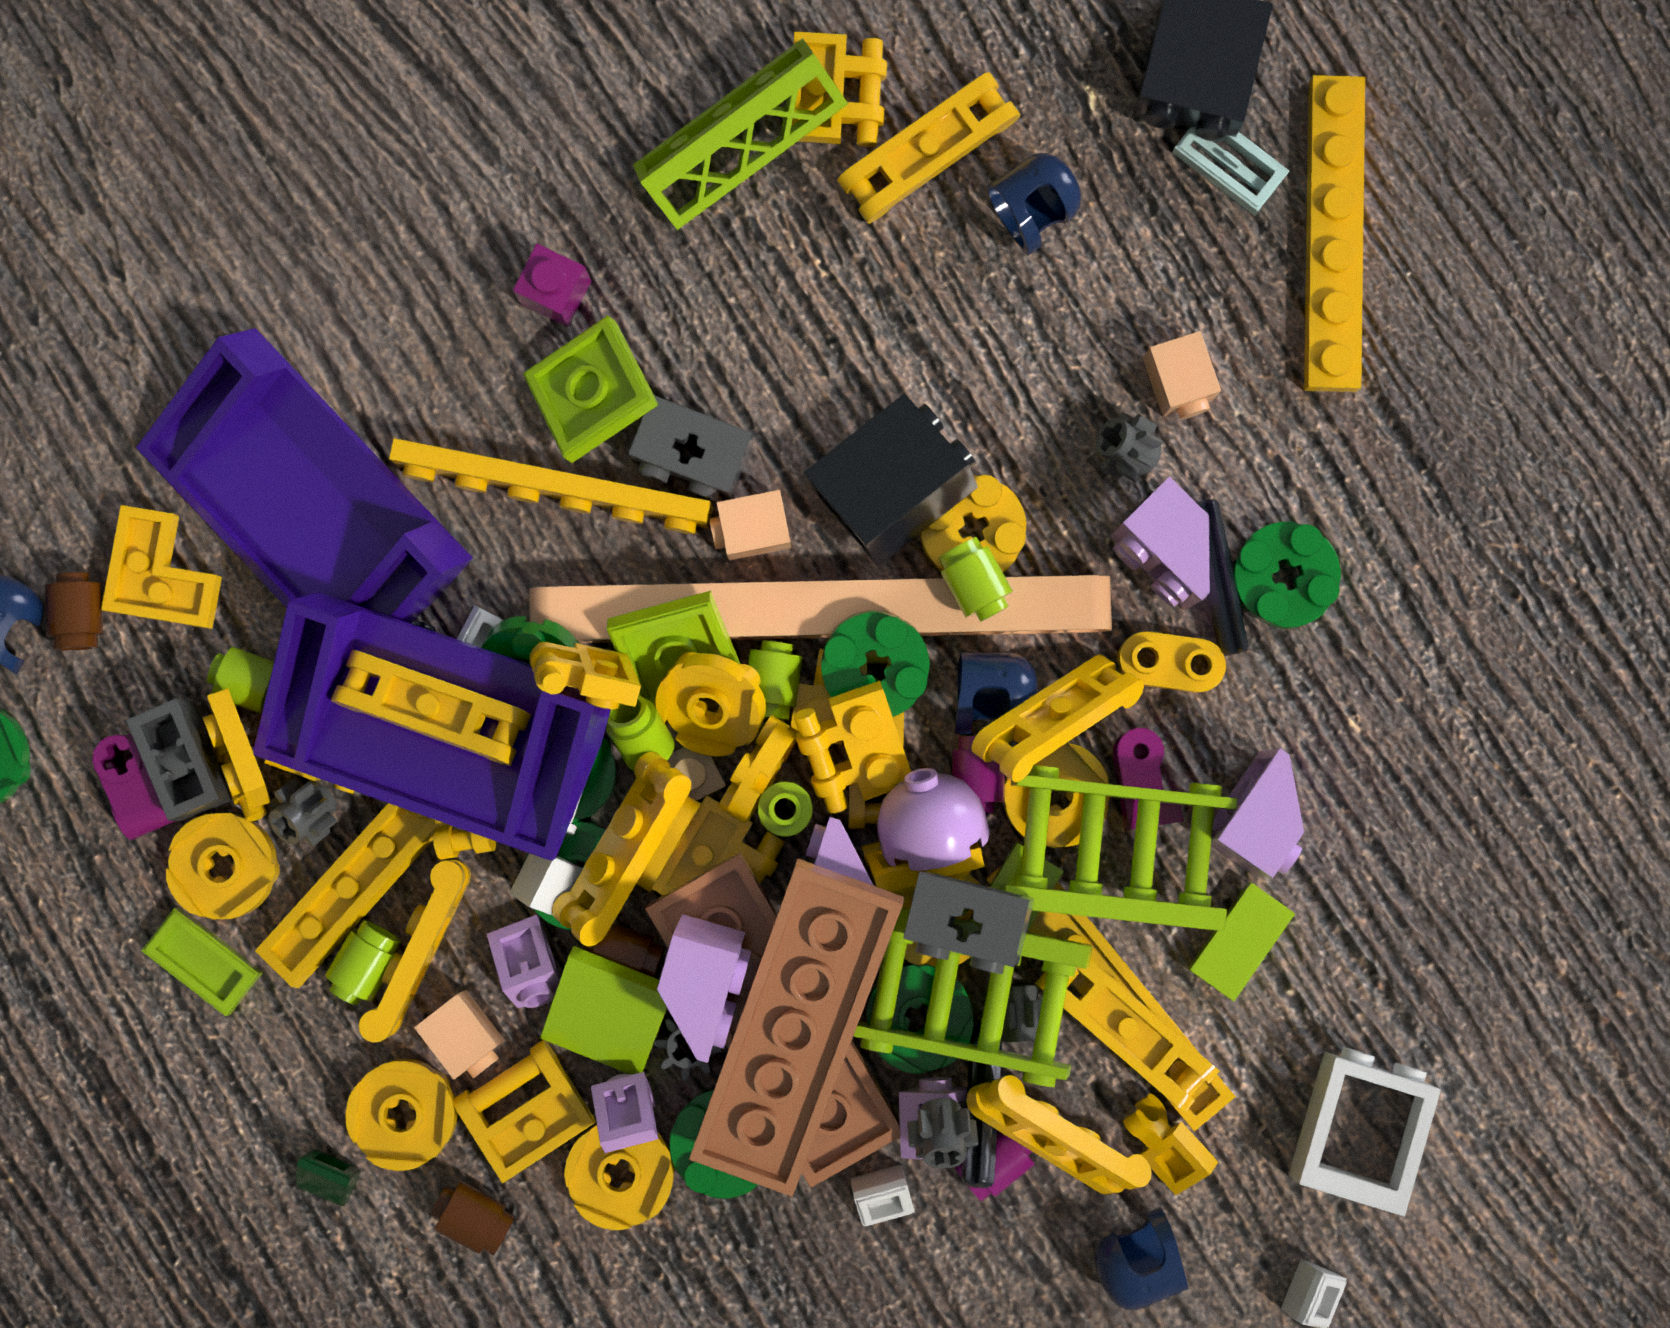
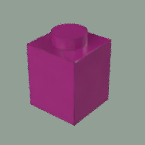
(552, 285)

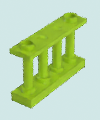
(1139, 899)
(1059, 962)

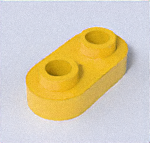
(1172, 661)
(668, 843)

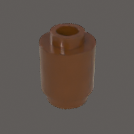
(74, 612)
(629, 949)
(471, 1218)

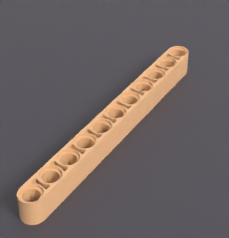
(817, 607)

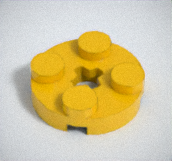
(1004, 519)
(720, 679)
(758, 769)
(1065, 823)
(190, 860)
(378, 1135)
(632, 1202)

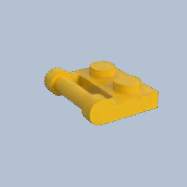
(534, 1126)

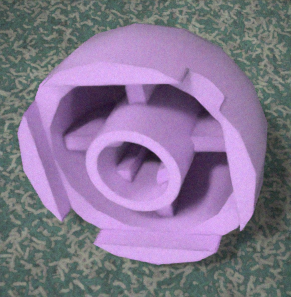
(930, 821)

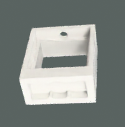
(1306, 1161)

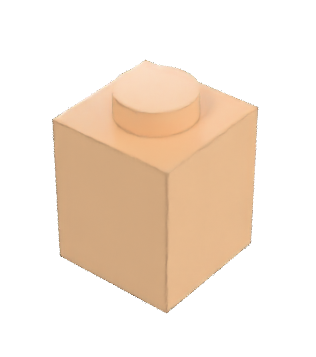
(1182, 376)
(751, 525)
(461, 1036)

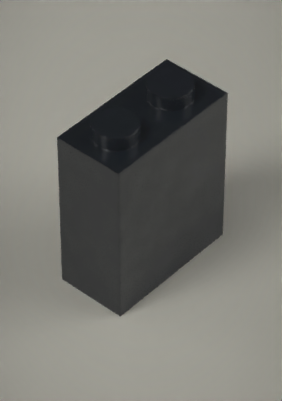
(1202, 65)
(893, 478)

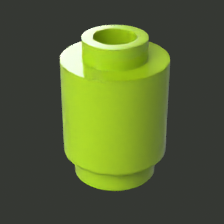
(975, 579)
(244, 675)
(778, 676)
(639, 731)
(767, 804)
(362, 962)

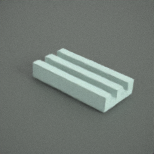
(1225, 182)

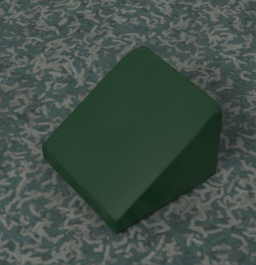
(326, 1176)

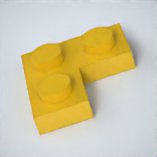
(141, 575)

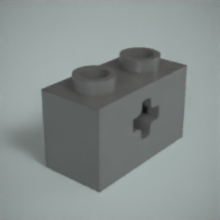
(675, 426)
(179, 759)
(943, 898)

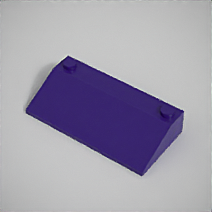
(297, 486)
(512, 804)

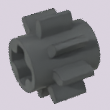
(1128, 446)
(302, 812)
(1022, 1013)
(686, 1061)
(942, 1133)

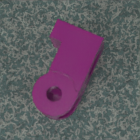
(1137, 764)

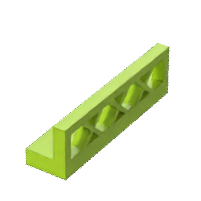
(729, 118)

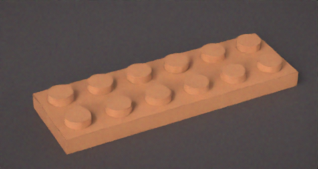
(796, 1027)
(857, 1113)

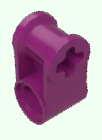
(128, 788)

